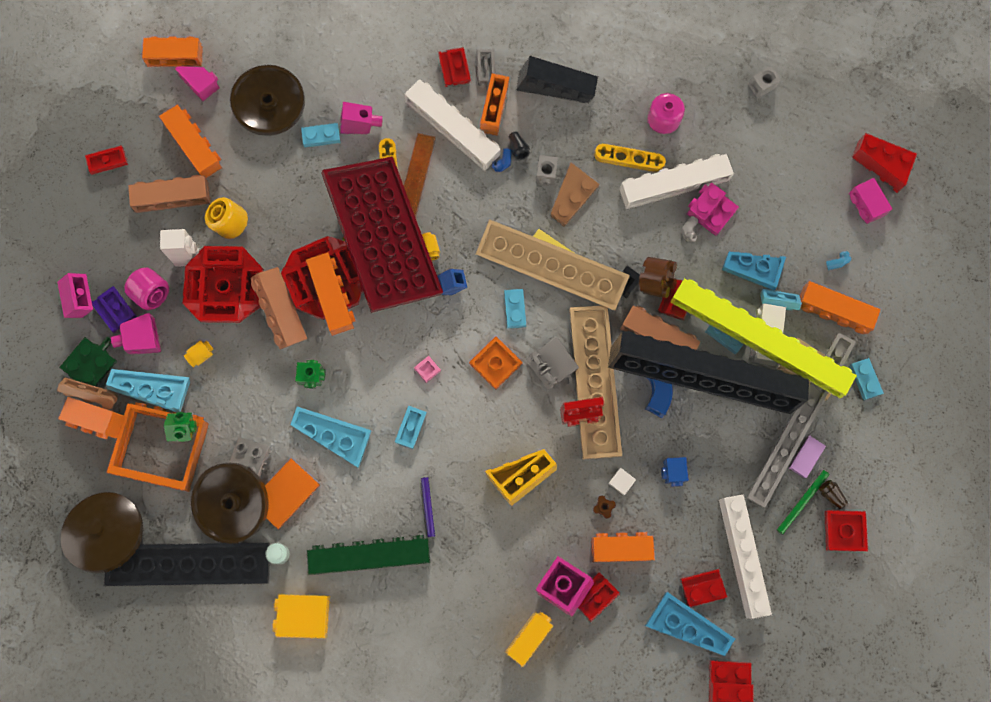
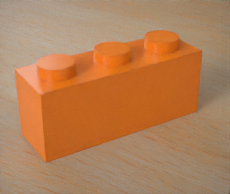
(172, 52)
(494, 104)
(91, 418)
(622, 547)

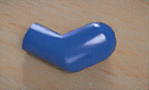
(504, 163)

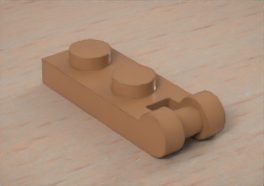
(88, 392)

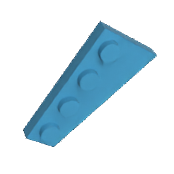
(684, 623)

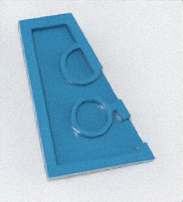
(757, 269)

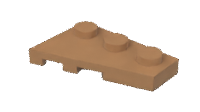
(573, 194)

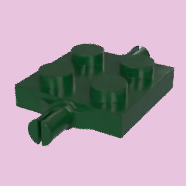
(89, 362)

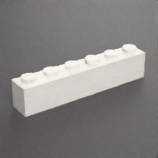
(452, 124)
(675, 181)
(745, 557)

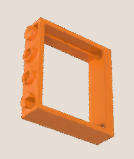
(123, 439)

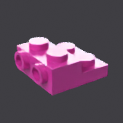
(712, 208)

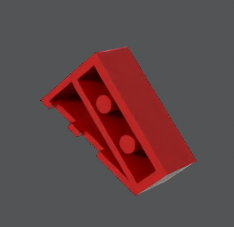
(885, 159)

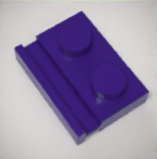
(113, 309)

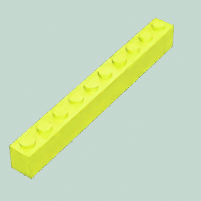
(763, 338)

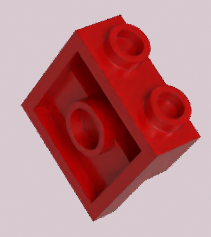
(582, 410)
(730, 681)

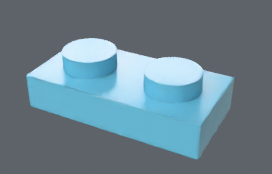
(320, 135)
(782, 299)
(515, 308)
(724, 339)
(866, 379)
(410, 427)

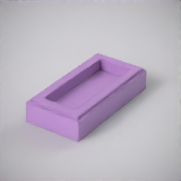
(807, 456)

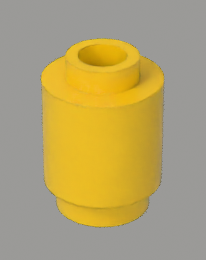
(432, 245)
(198, 353)

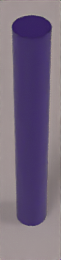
(427, 507)

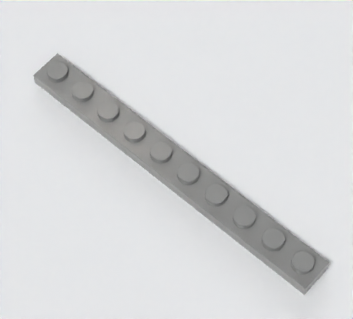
(796, 430)

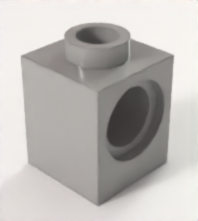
(761, 88)
(546, 163)

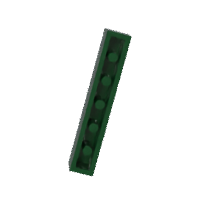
(368, 556)

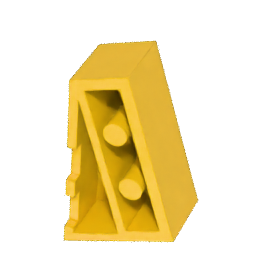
(522, 476)

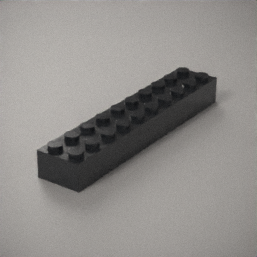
(708, 372)

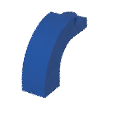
(660, 398)

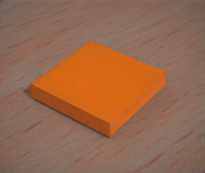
(495, 363)

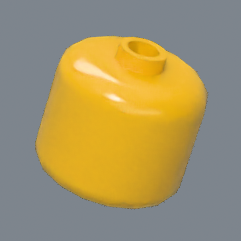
(226, 218)

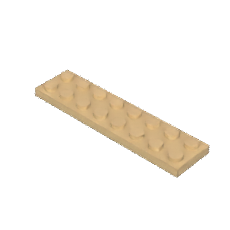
(552, 264)
(594, 379)

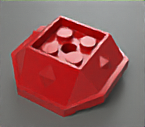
(210, 271)
(299, 280)

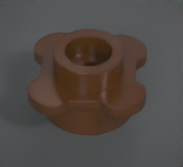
(598, 509)

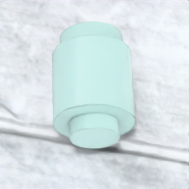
(277, 553)

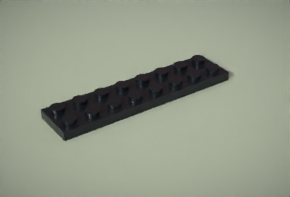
(193, 565)

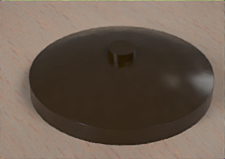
(267, 100)
(229, 503)
(101, 532)

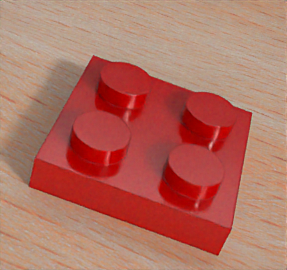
(846, 531)

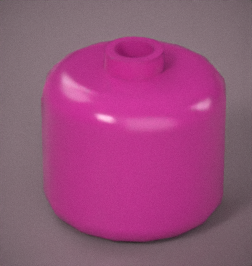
(666, 113)
(146, 288)

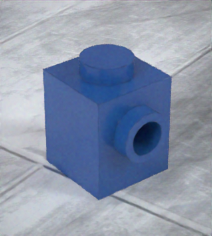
(452, 281)
(675, 471)

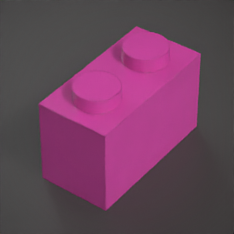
(870, 201)
(75, 295)

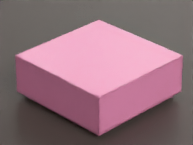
(427, 369)

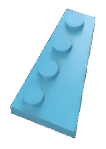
(156, 389)
(336, 435)

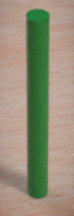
(803, 502)

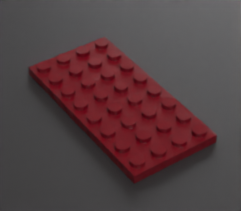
(381, 233)

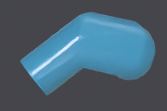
(838, 263)

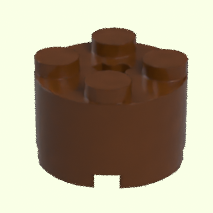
(658, 277)

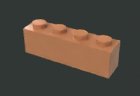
(169, 193)
(278, 308)
(647, 325)

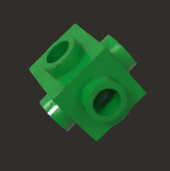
(303, 373)
(179, 427)

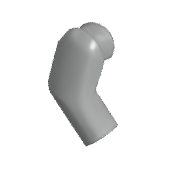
(687, 230)

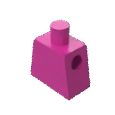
(358, 119)
(138, 336)

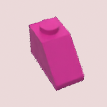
(199, 80)

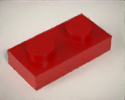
(106, 160)

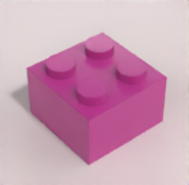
(564, 586)

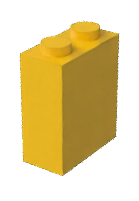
(301, 616)
(529, 638)

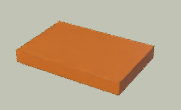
(288, 492)

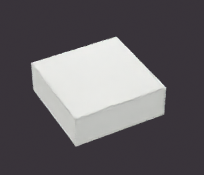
(622, 481)

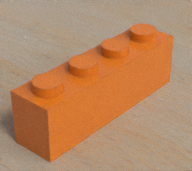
(190, 141)
(329, 293)
(839, 308)

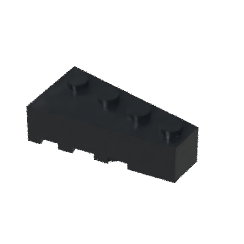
(556, 81)

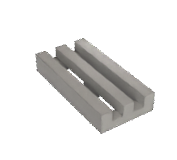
(486, 80)

